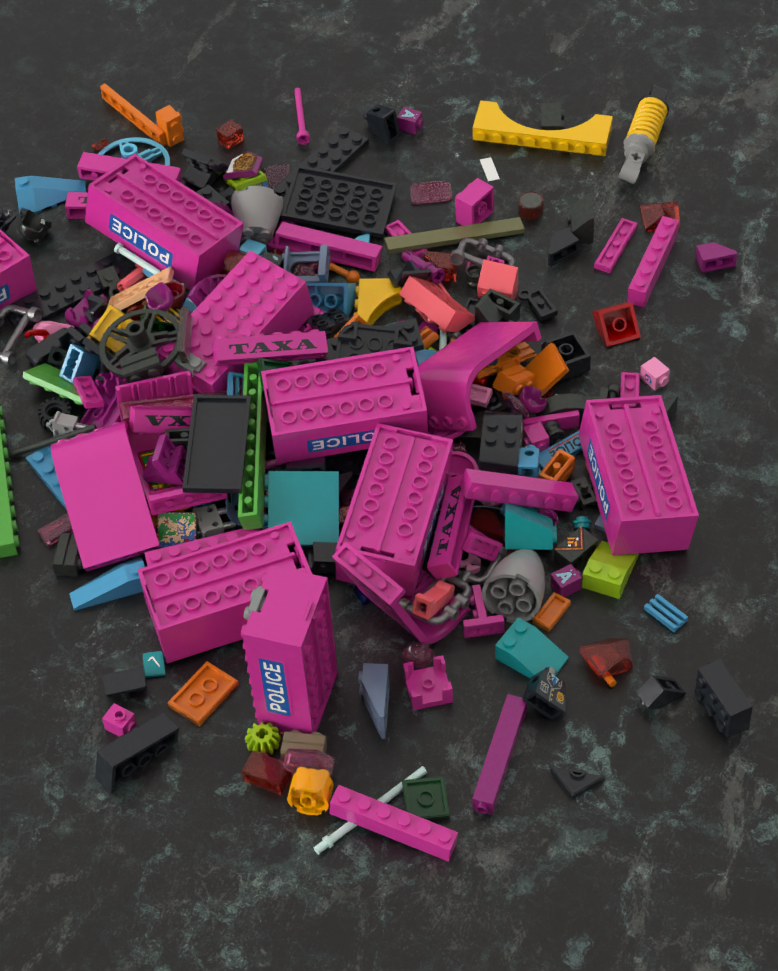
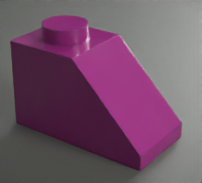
(714, 257)

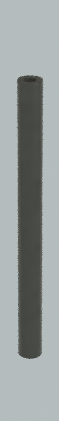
(47, 442)

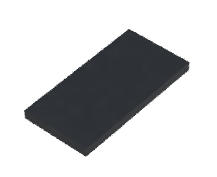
(217, 444)

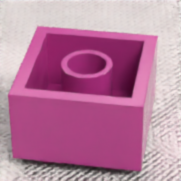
(474, 203)

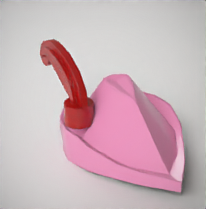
(44, 329)

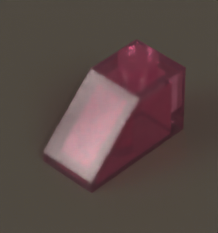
(307, 758)

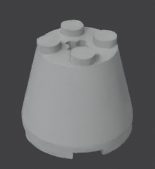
(259, 211)

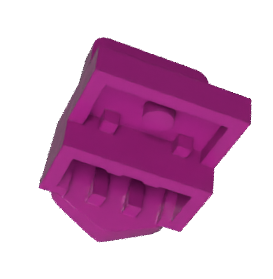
(167, 463)

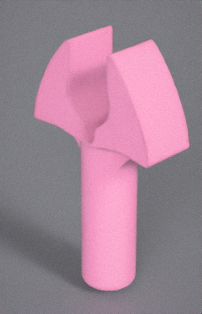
(467, 563)

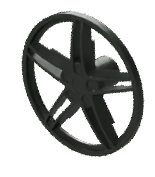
(138, 338)

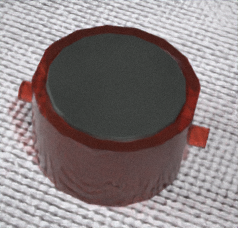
(530, 205)

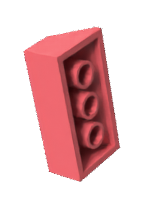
(436, 305)

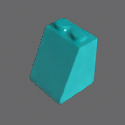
(528, 529)

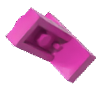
(481, 545)
(481, 624)

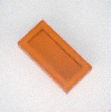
(551, 612)

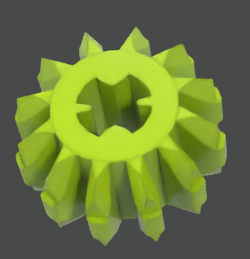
(263, 738)

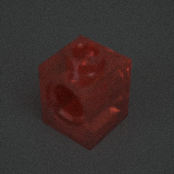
(230, 134)

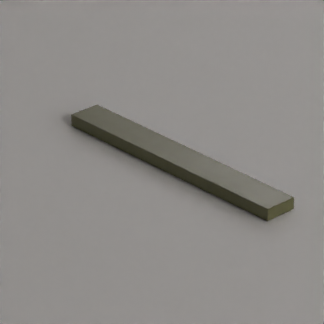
(453, 235)

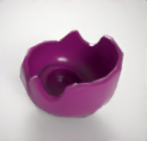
(532, 399)

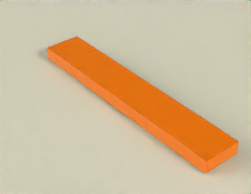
(133, 114)

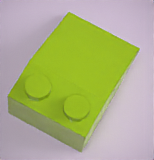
(608, 572)

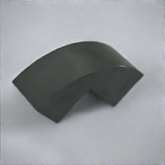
(564, 403)

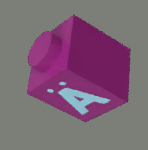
(410, 120)
(566, 581)

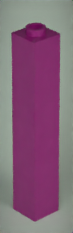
(499, 755)

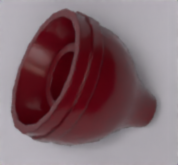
(179, 293)

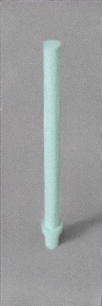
(329, 840)

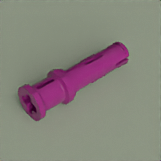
(437, 273)

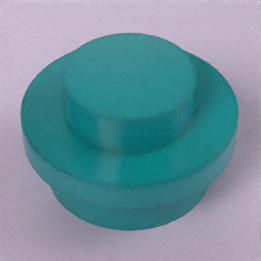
(583, 522)

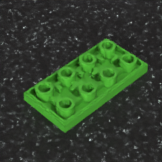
(49, 378)

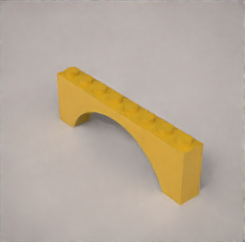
(587, 138)
(375, 298)

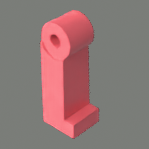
(433, 599)

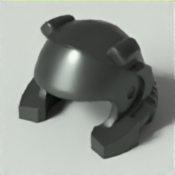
(33, 226)

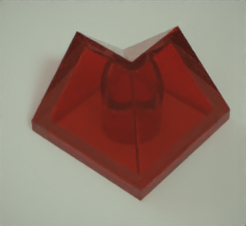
(653, 213)
(608, 656)

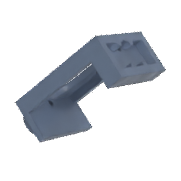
(322, 256)

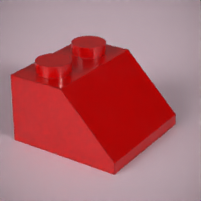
(617, 323)

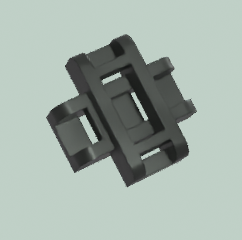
(584, 490)

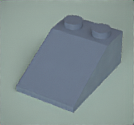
(375, 690)

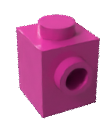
(535, 435)
(119, 720)

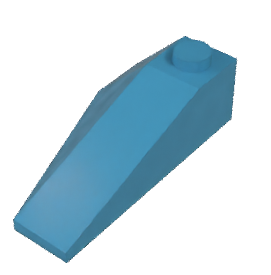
(41, 192)
(333, 296)
(114, 584)

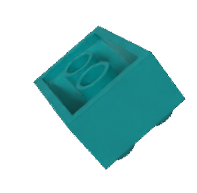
(528, 650)

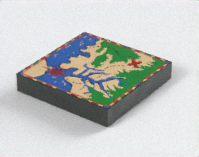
(176, 528)

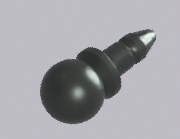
(613, 390)

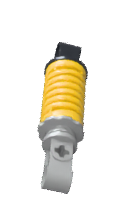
(644, 132)

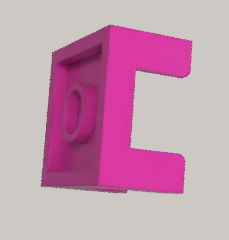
(428, 685)

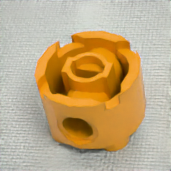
(310, 790)

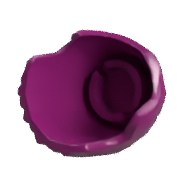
(160, 297)

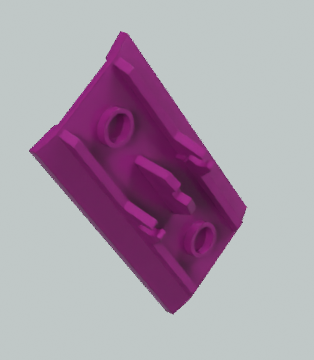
(108, 414)

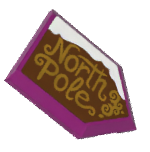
(244, 166)

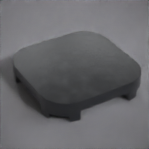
(366, 339)

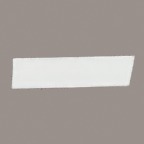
(489, 169)

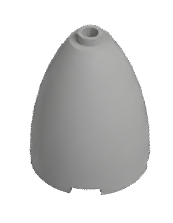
(518, 582)

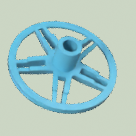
(129, 149)

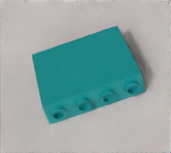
(307, 501)

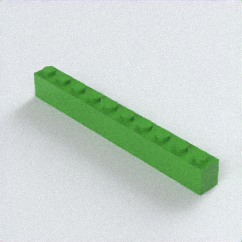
(252, 497)
(8, 526)

